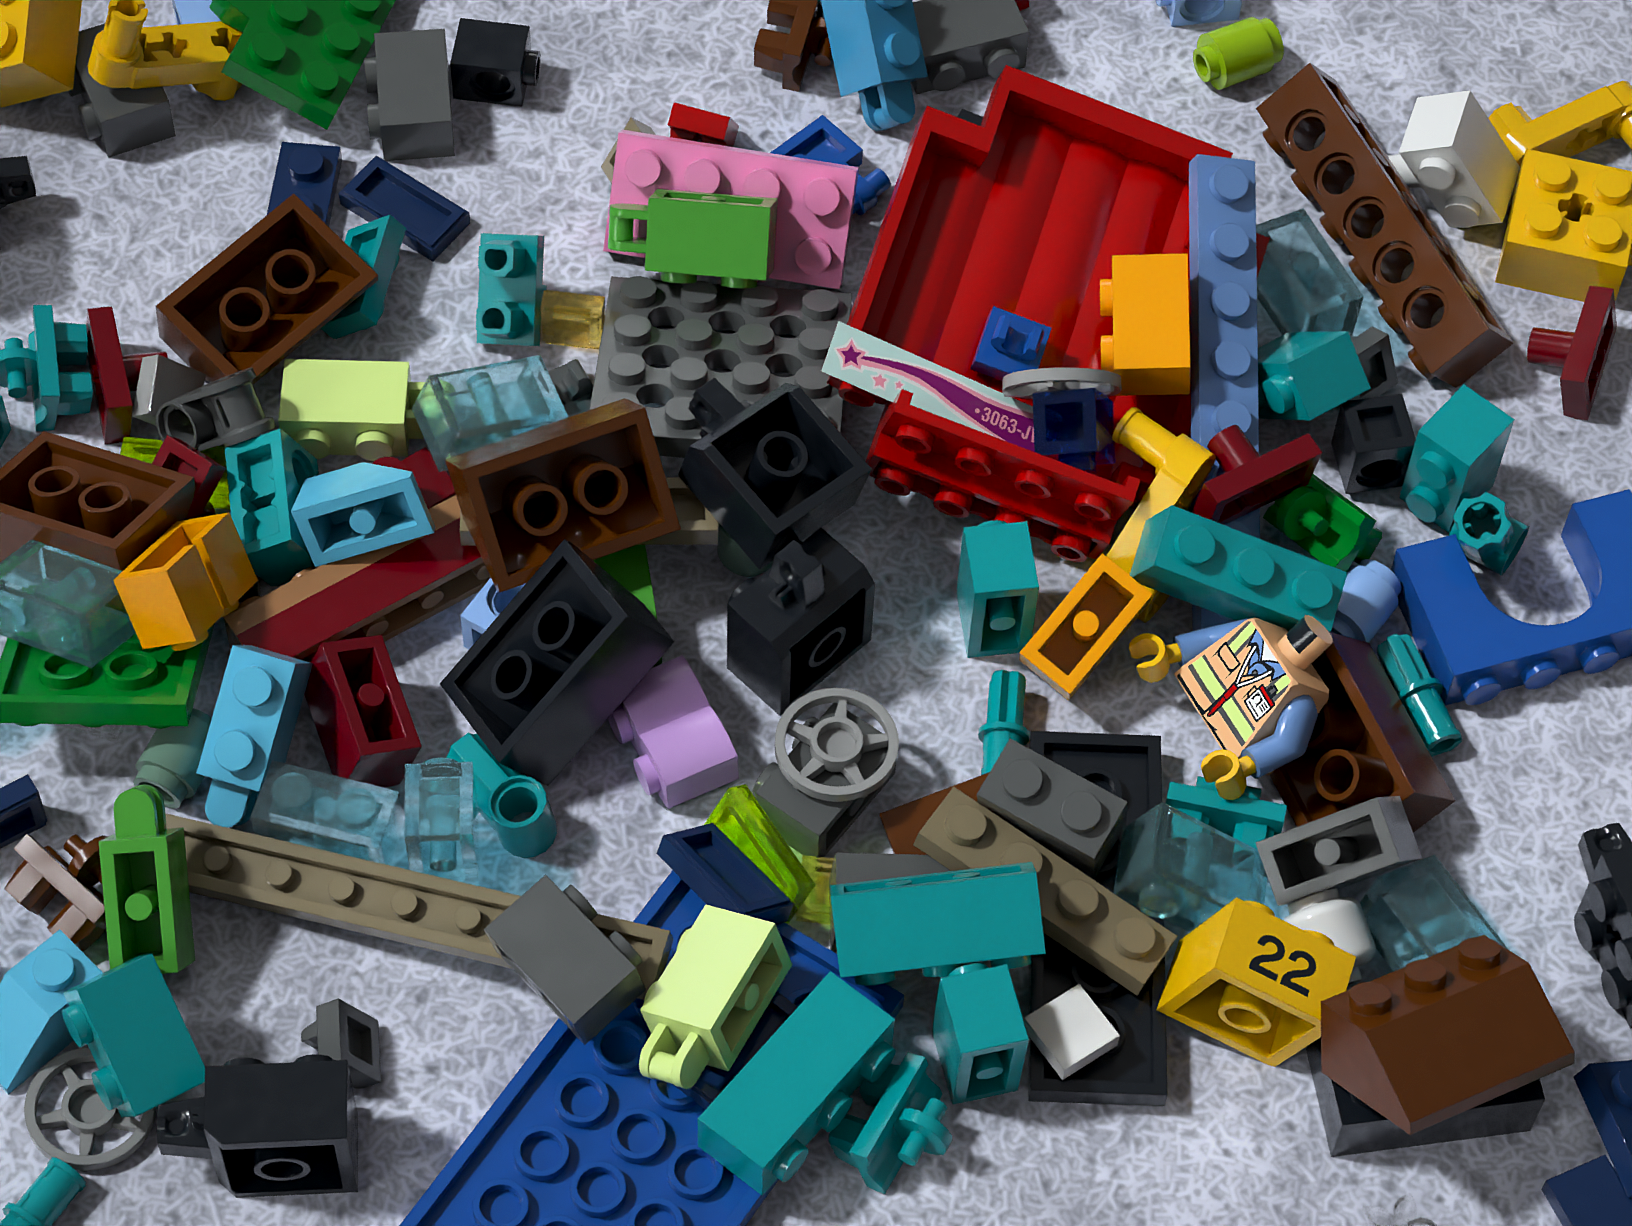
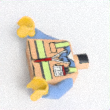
(1249, 688)

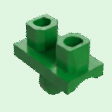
(1325, 524)

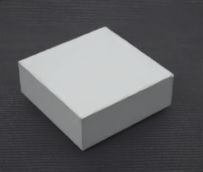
(1071, 1031)

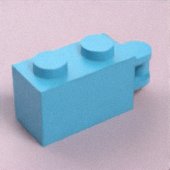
(250, 729)

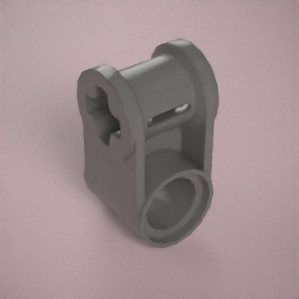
(216, 413)

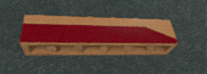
(364, 593)

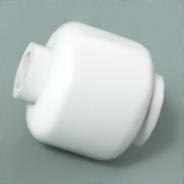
(1340, 921)

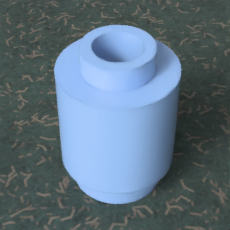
(1366, 600)

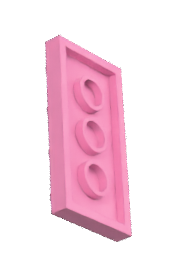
(811, 195)

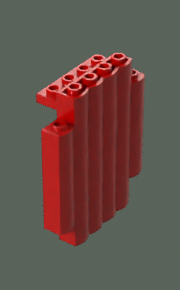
(1029, 225)

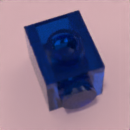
(1074, 427)

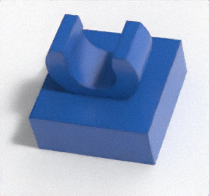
(1009, 344)

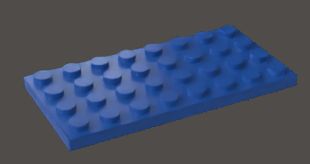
(596, 1140)

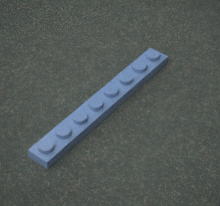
(1223, 315)

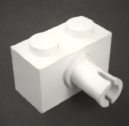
(1457, 160)

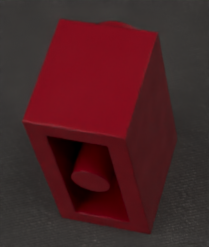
(361, 712)

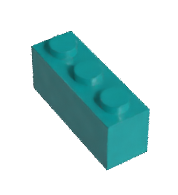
(1234, 571)
(937, 922)
(797, 1084)

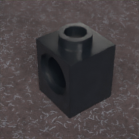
(493, 62)
(1373, 443)

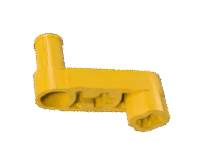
(162, 55)
(1570, 127)
(1179, 474)

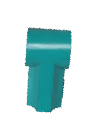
(1488, 532)
(504, 795)

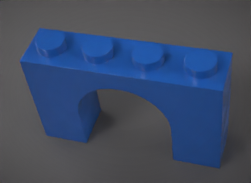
(1485, 651)

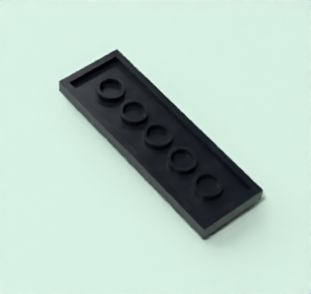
(1138, 1066)

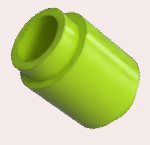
(1238, 52)

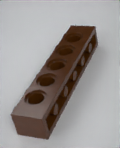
(1469, 330)

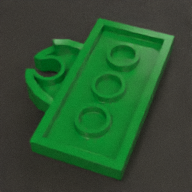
(301, 49)

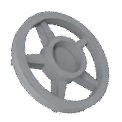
(1026, 382)
(836, 745)
(83, 1114)

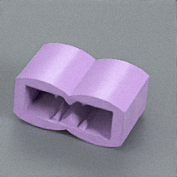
(675, 735)

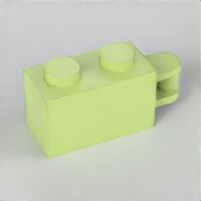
(349, 407)
(711, 995)

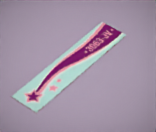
(888, 369)

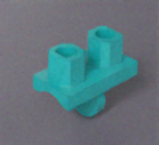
(510, 289)
(37, 366)
(1243, 818)
(900, 1126)

